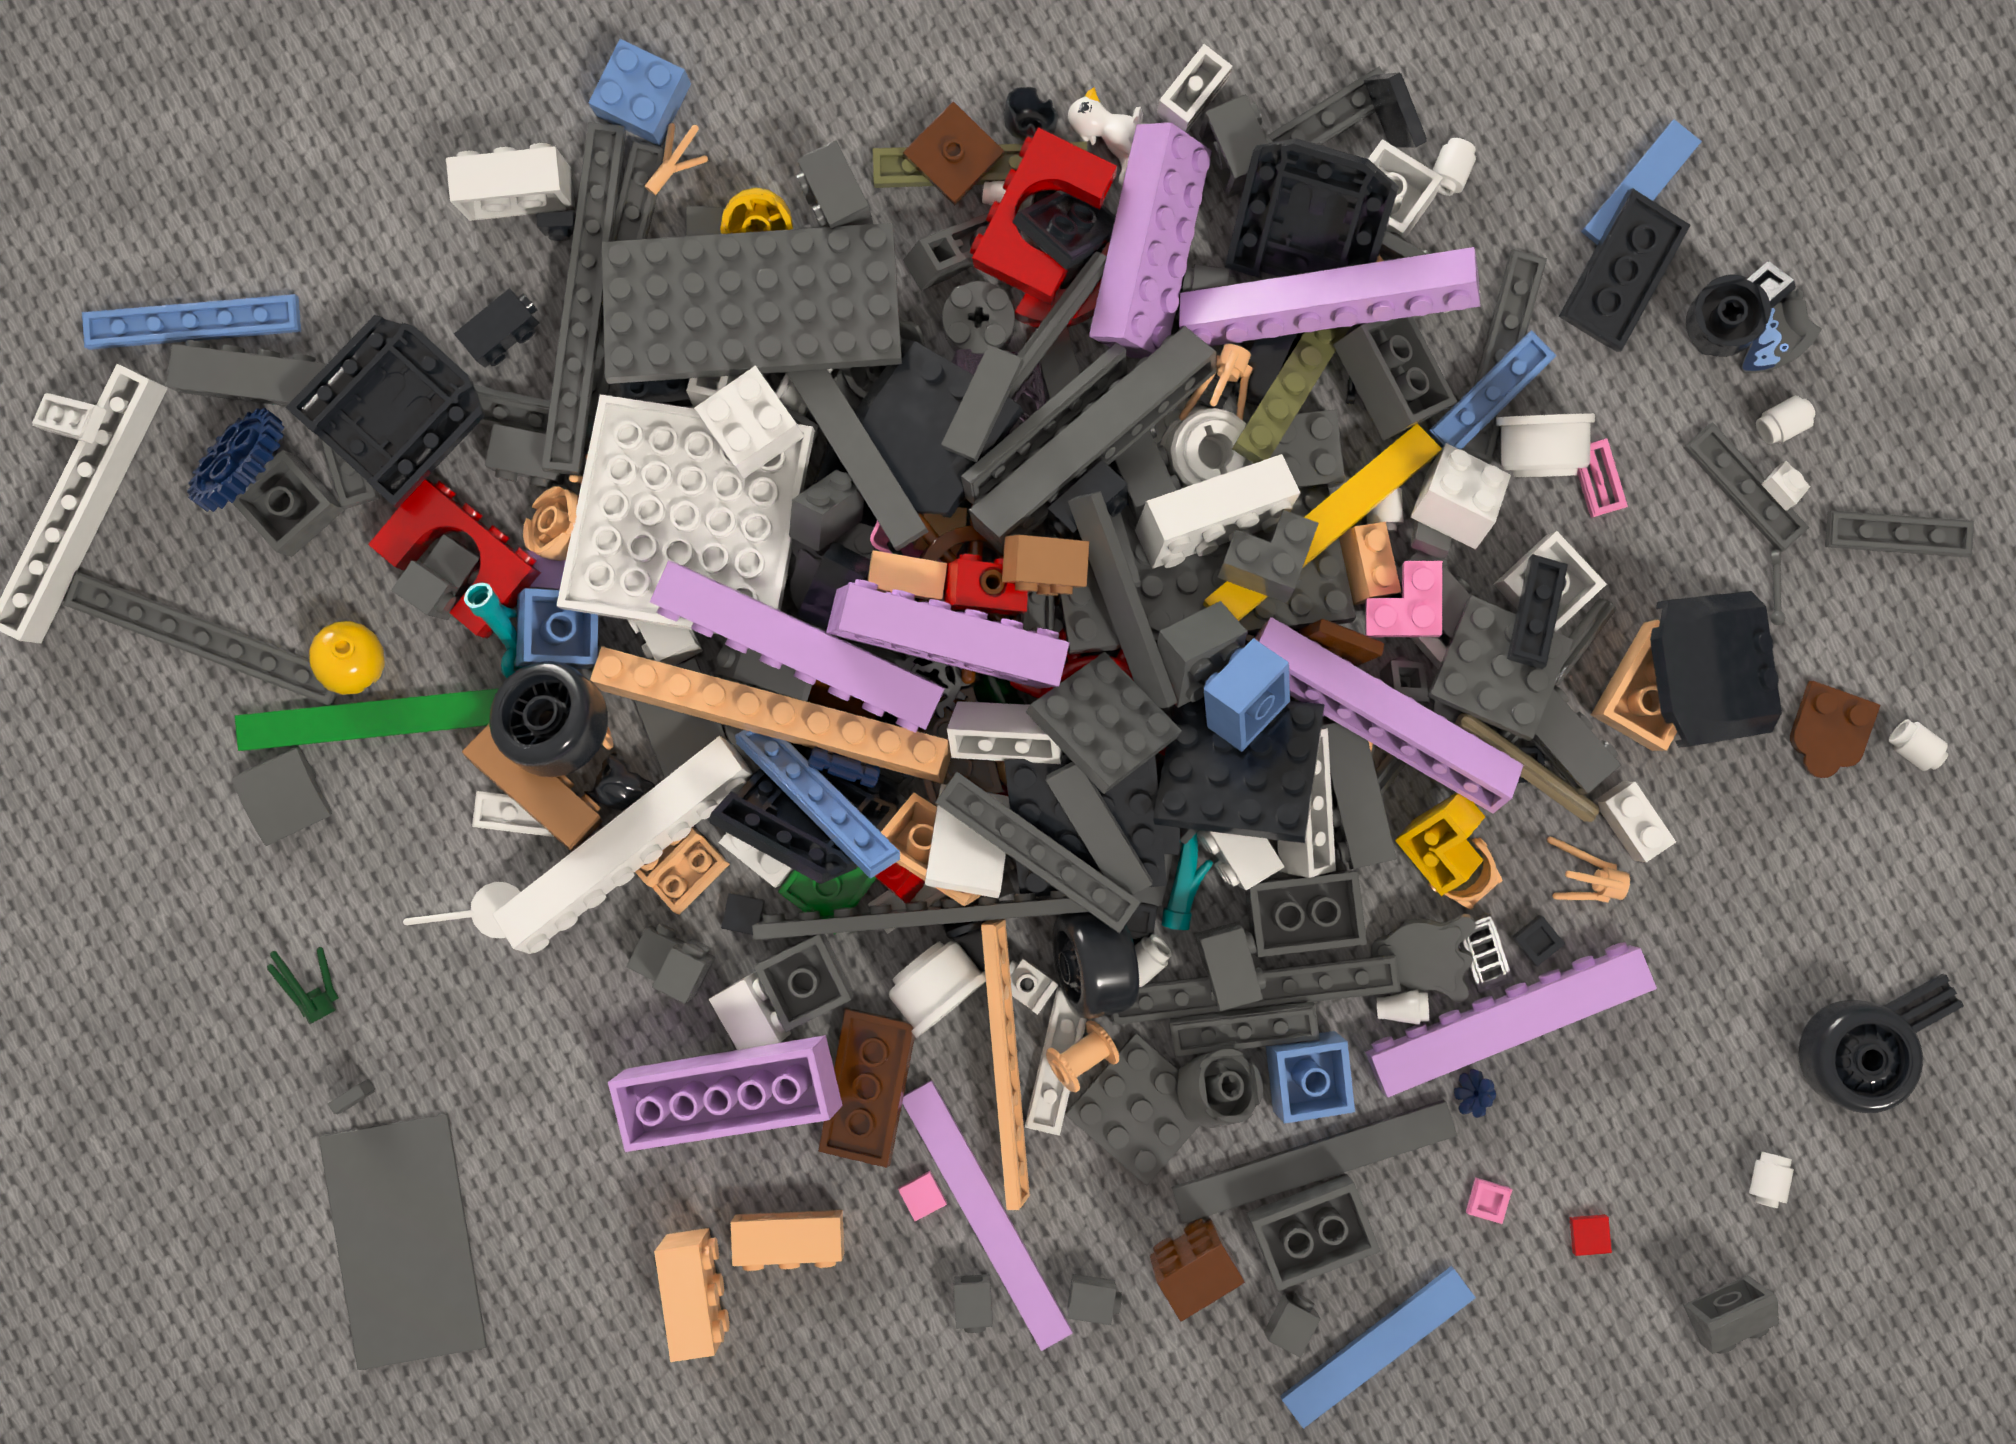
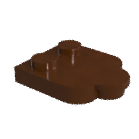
(1831, 729)

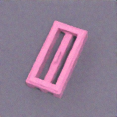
(1614, 480)

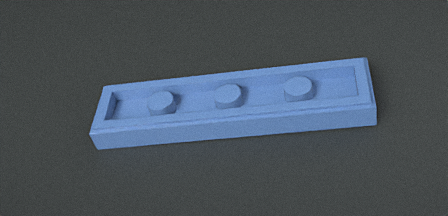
(1648, 175)
(1492, 392)

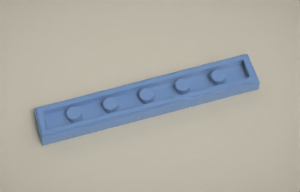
(191, 322)
(821, 802)
(1377, 1347)

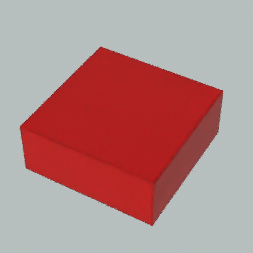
(1590, 1235)

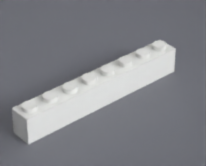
(78, 506)
(623, 847)

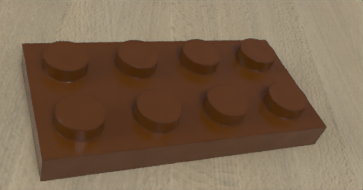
(871, 1082)

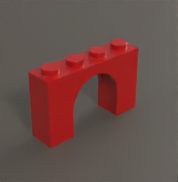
(1045, 165)
(434, 512)

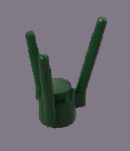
(313, 1004)

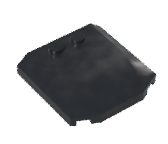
(1309, 211)
(390, 406)
(908, 419)
(1716, 668)
(778, 827)

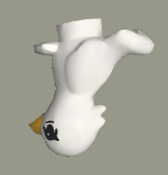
(1092, 120)

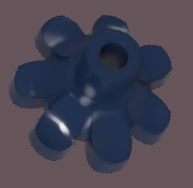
(1476, 1093)

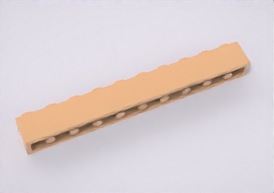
(772, 714)

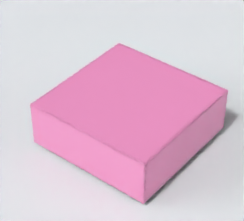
(922, 1196)
(1488, 1200)

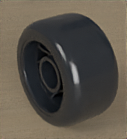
(548, 719)
(1094, 965)
(1834, 1049)

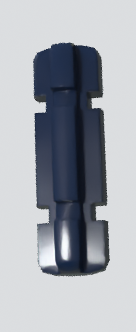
(844, 767)

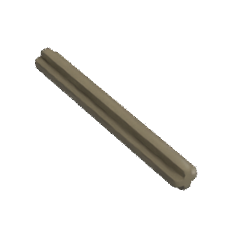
(1532, 770)

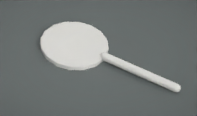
(483, 906)

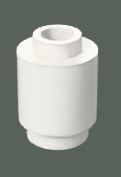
(1454, 165)
(1785, 420)
(1388, 511)
(1919, 745)
(1151, 957)
(1771, 1179)

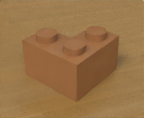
(1045, 564)

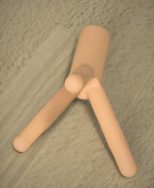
(669, 164)

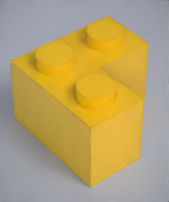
(1439, 842)

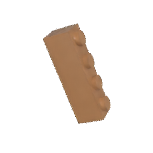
(543, 798)

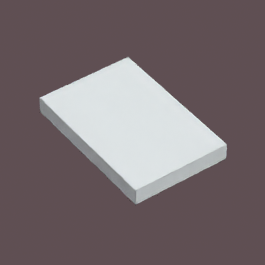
(963, 858)

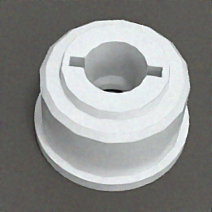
(1545, 444)
(1203, 445)
(935, 985)

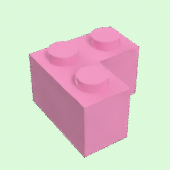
(1416, 612)

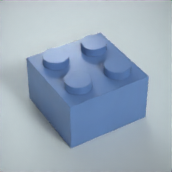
(640, 92)
(553, 632)
(1247, 694)
(1311, 1078)

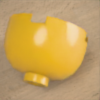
(756, 212)
(346, 657)

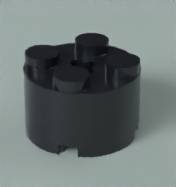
(1737, 298)

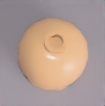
(552, 523)

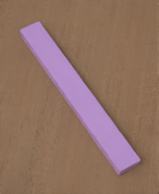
(986, 1215)

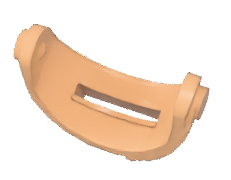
(1487, 880)

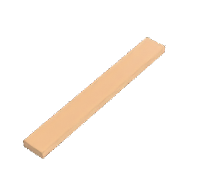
(1005, 1063)

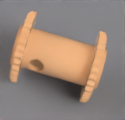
(1082, 1056)

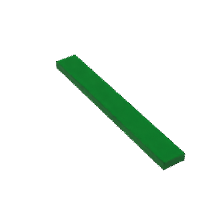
(364, 720)

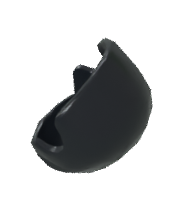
(1026, 113)

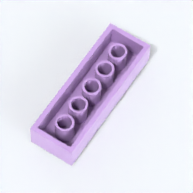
(1150, 239)
(947, 636)
(725, 1094)

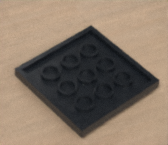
(1243, 793)
(1129, 801)

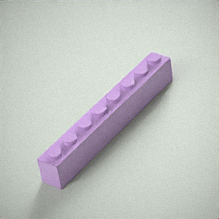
(1333, 298)
(797, 645)
(1393, 720)
(1511, 1019)

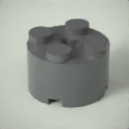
(975, 300)
(1219, 1088)

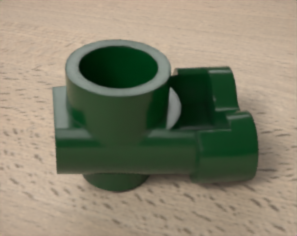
(996, 690)

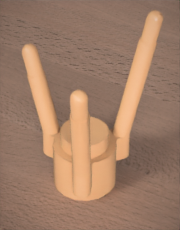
(1230, 366)
(1607, 882)

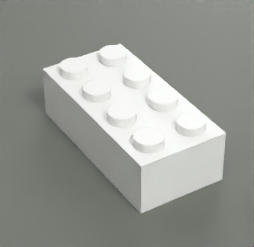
(1212, 510)

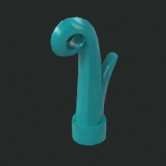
(485, 604)
(1185, 886)

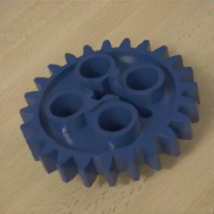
(235, 459)

